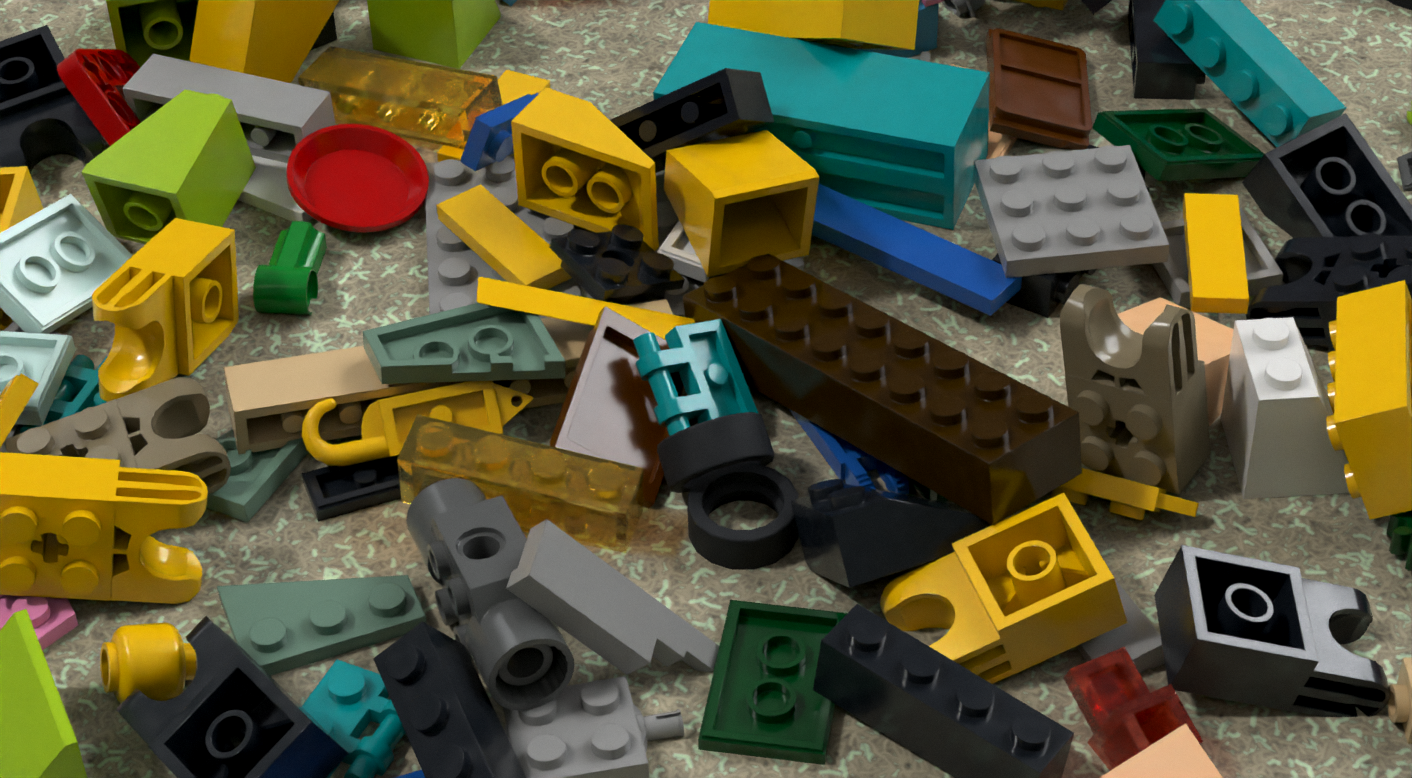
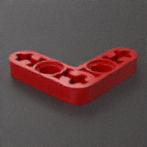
(97, 84)

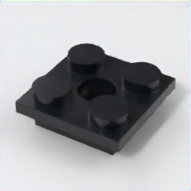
(616, 265)

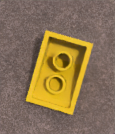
(582, 167)

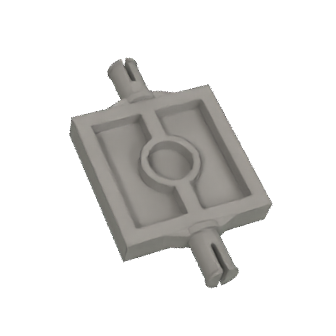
(588, 733)

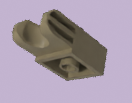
(1135, 392)
(140, 430)

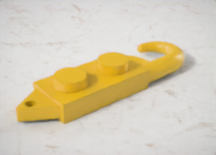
(390, 419)
(1126, 496)

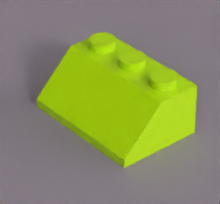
(33, 720)

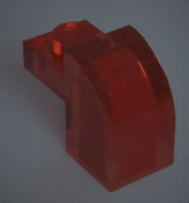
(1122, 709)

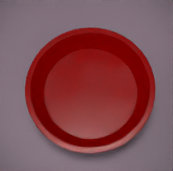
(357, 178)

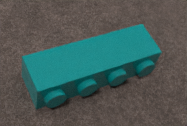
(1250, 66)

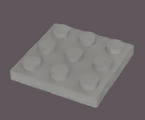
(1069, 211)

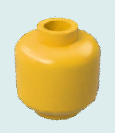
(147, 659)

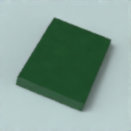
(1180, 143)
(764, 685)

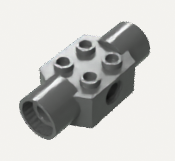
(471, 553)

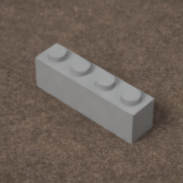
(270, 111)

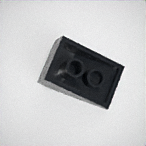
(1329, 186)
(872, 533)

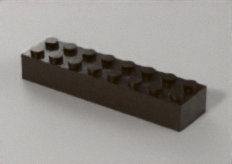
(892, 389)

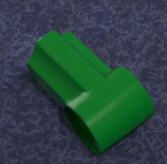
(292, 272)

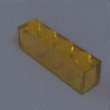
(403, 95)
(577, 492)

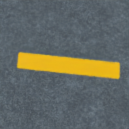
(569, 306)

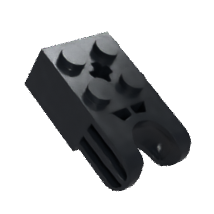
(36, 106)
(1329, 267)
(1265, 636)
(231, 720)

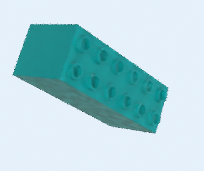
(865, 120)

